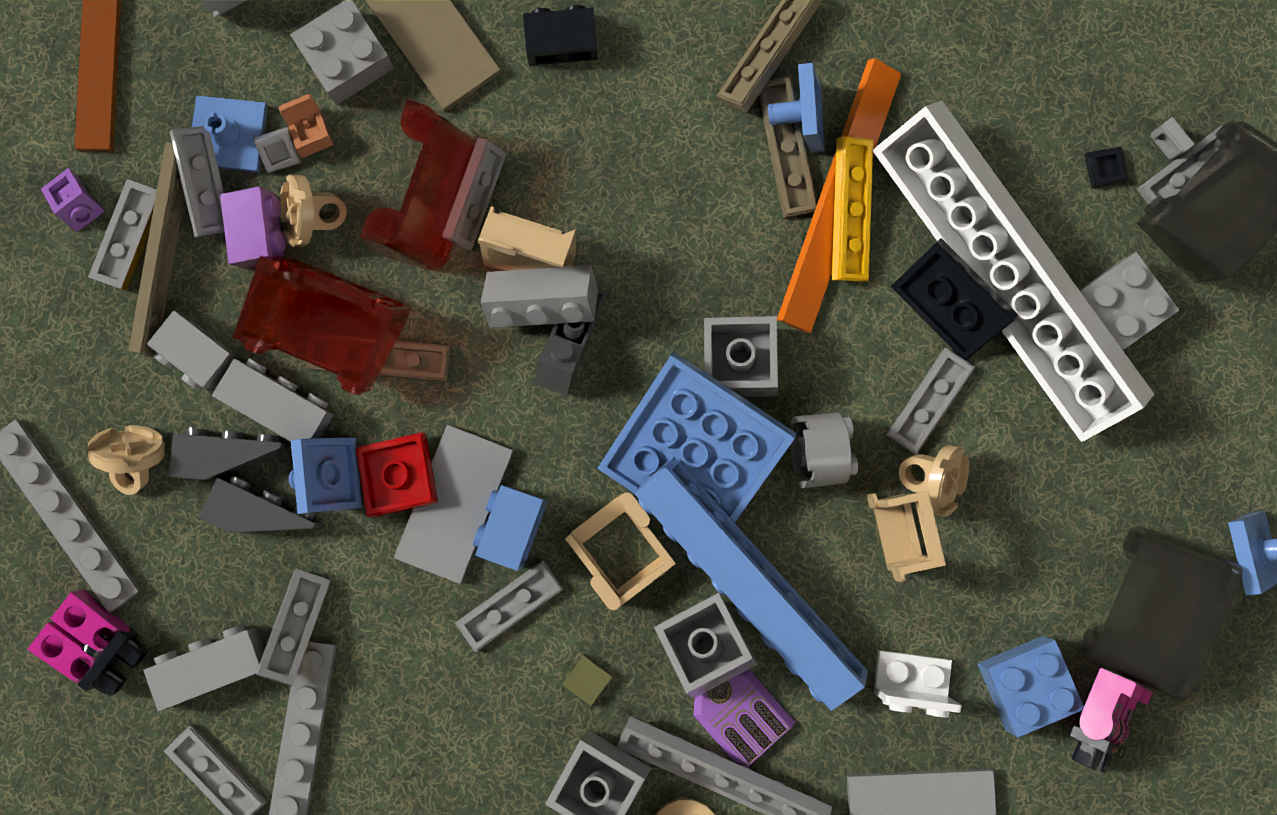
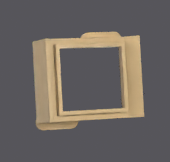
(521, 244)
(900, 535)
(600, 582)

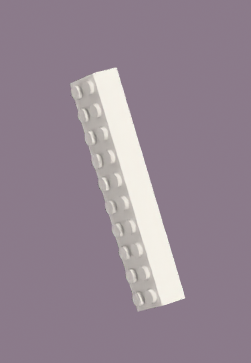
(982, 223)

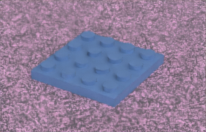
(707, 428)

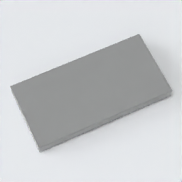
(443, 533)
(922, 793)

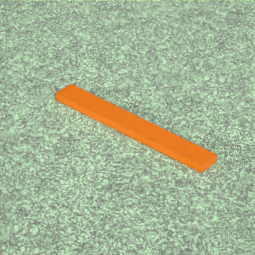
(816, 256)

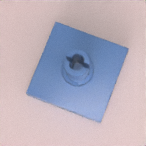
(805, 110)
(232, 130)
(325, 475)
(1255, 551)

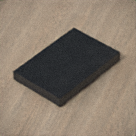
(954, 300)

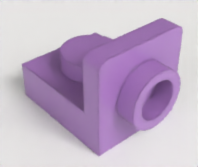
(71, 200)

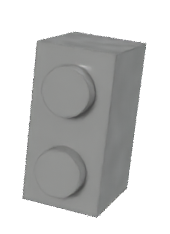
(192, 351)

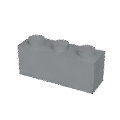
(540, 296)
(272, 401)
(205, 666)

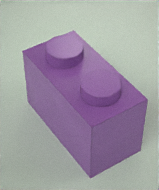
(252, 226)

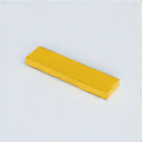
(852, 209)

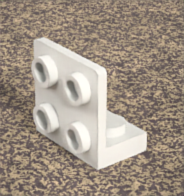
(914, 681)

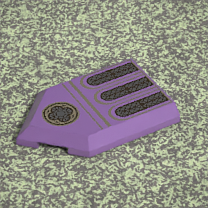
(742, 717)

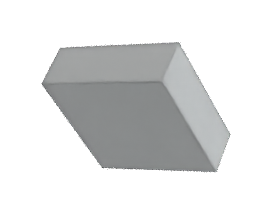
(1171, 139)
(277, 150)

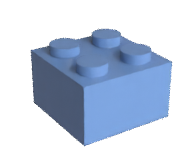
(510, 527)
(1030, 686)

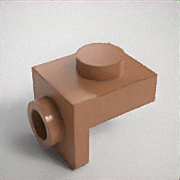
(306, 125)

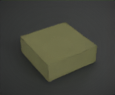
(587, 680)

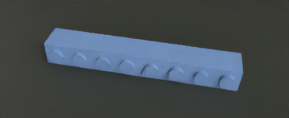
(752, 584)

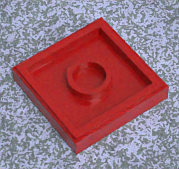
(396, 475)

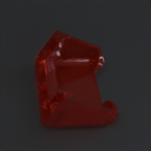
(417, 229)
(320, 320)

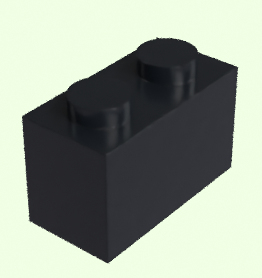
(560, 35)

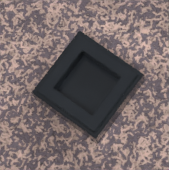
(1106, 167)

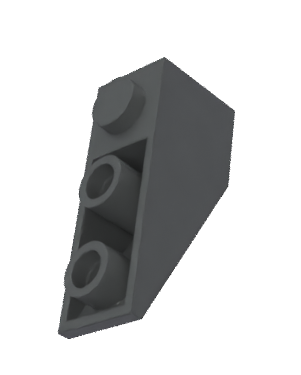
(565, 352)
(209, 458)
(239, 509)

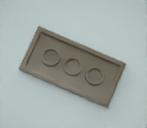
(437, 46)

